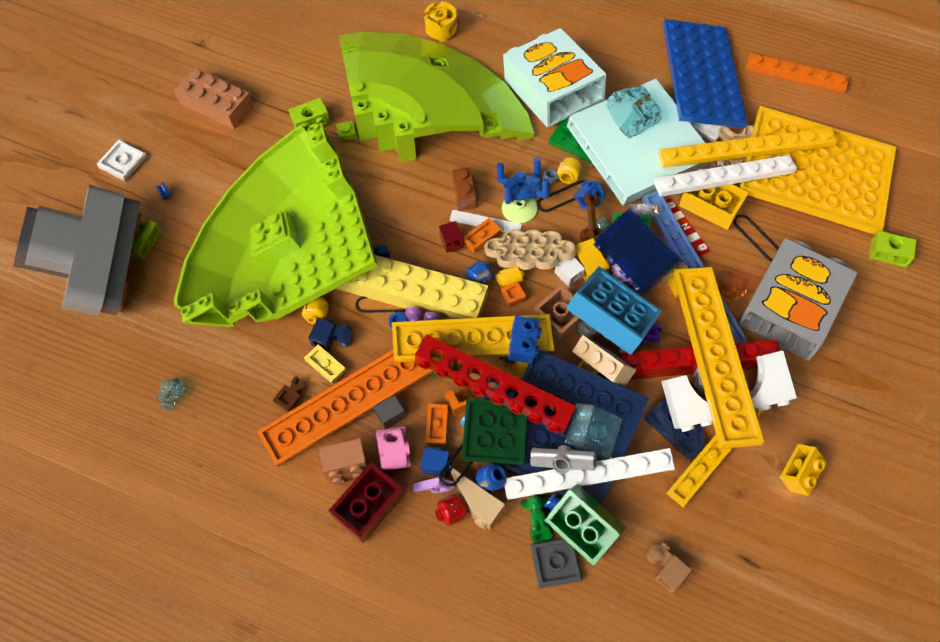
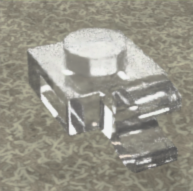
(648, 209)

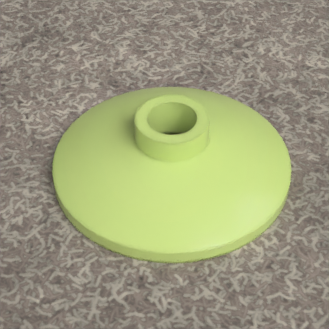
(522, 213)

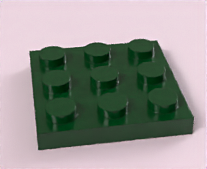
(493, 433)

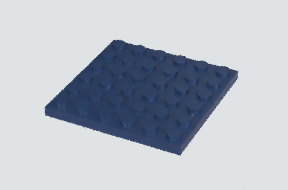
(582, 387)

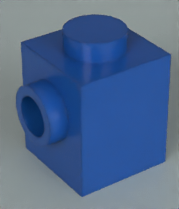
(434, 461)

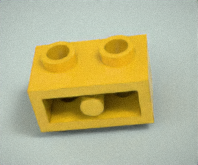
(803, 469)

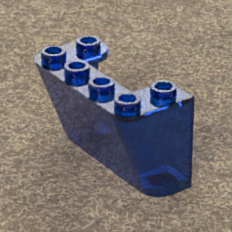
(637, 252)

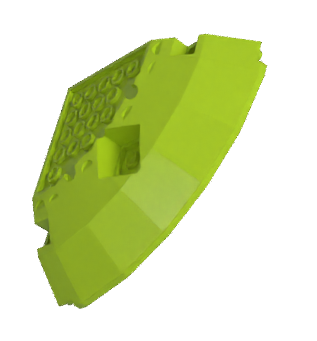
(277, 237)

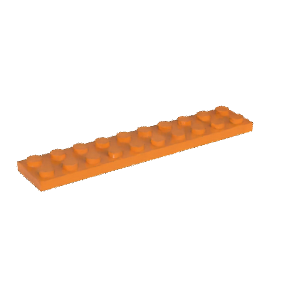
(338, 406)

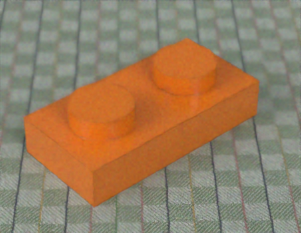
(481, 234)
(436, 424)

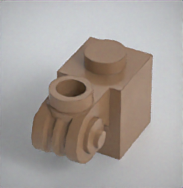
(673, 569)

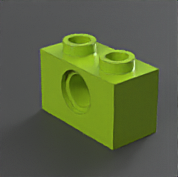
(309, 113)
(892, 249)

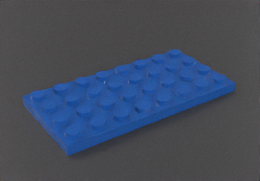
(703, 74)

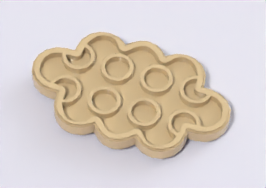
(530, 249)

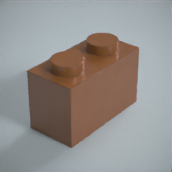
(464, 189)

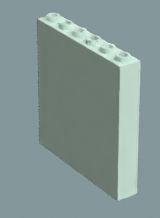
(633, 162)

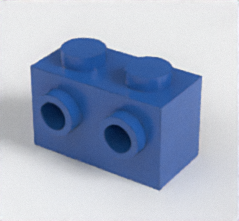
(523, 339)

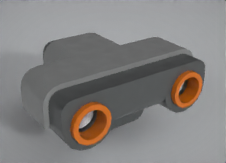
(84, 248)

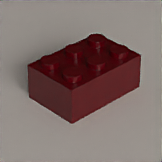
(366, 502)

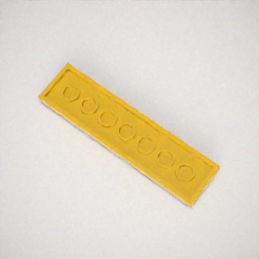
(473, 336)

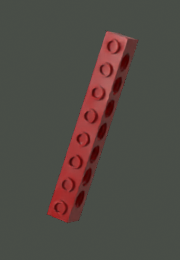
(433, 347)

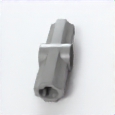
(563, 459)

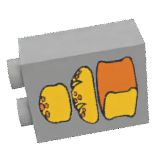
(798, 298)

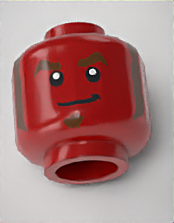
(451, 510)

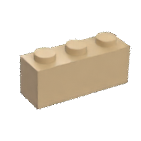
(604, 360)

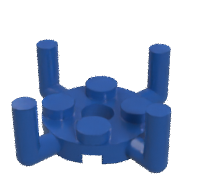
(523, 185)

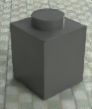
(390, 411)

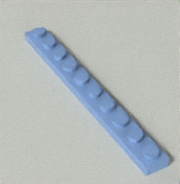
(680, 244)

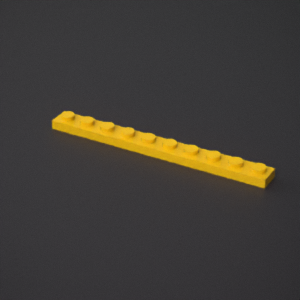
(747, 147)

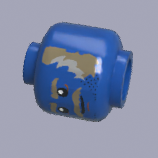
(480, 272)
(491, 477)

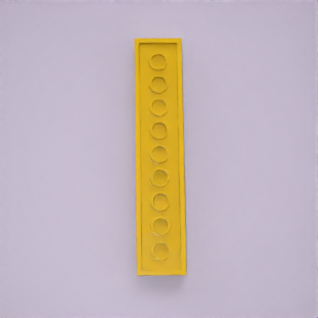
(717, 359)

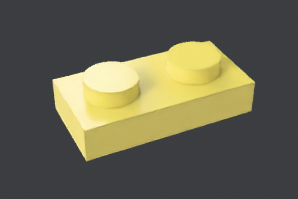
(325, 364)

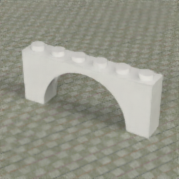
(771, 387)

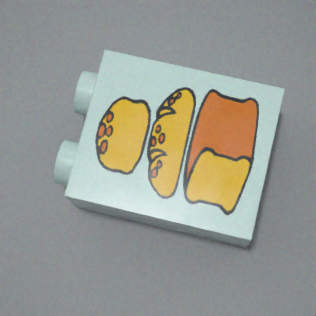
(554, 77)

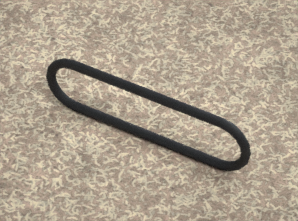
(550, 209)
(744, 216)
(448, 463)

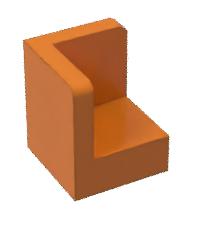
(457, 401)

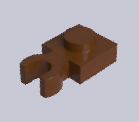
(289, 397)

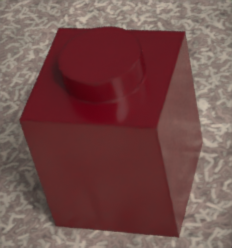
(451, 237)

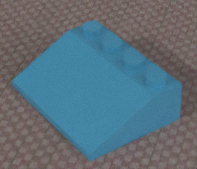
(614, 310)

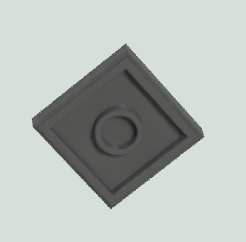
(555, 563)

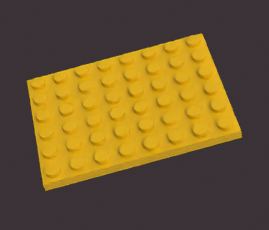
(834, 182)

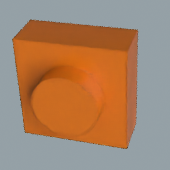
(513, 294)

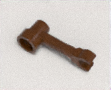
(591, 231)

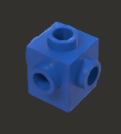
(591, 187)

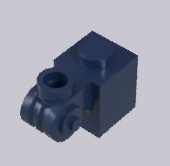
(326, 332)

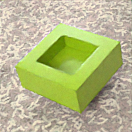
(346, 131)

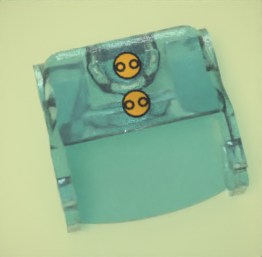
(633, 110)

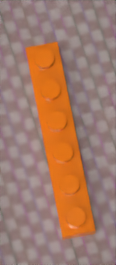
(797, 72)

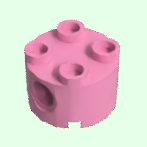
(392, 448)

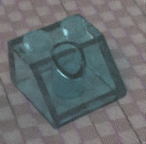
(593, 430)

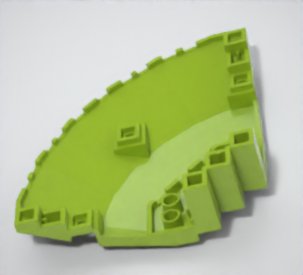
(424, 88)

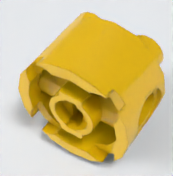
(440, 21)

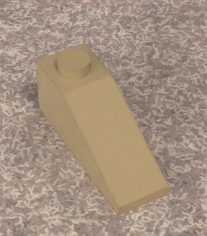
(481, 504)

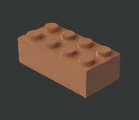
(214, 98)

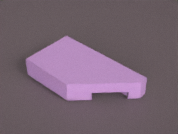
(433, 485)

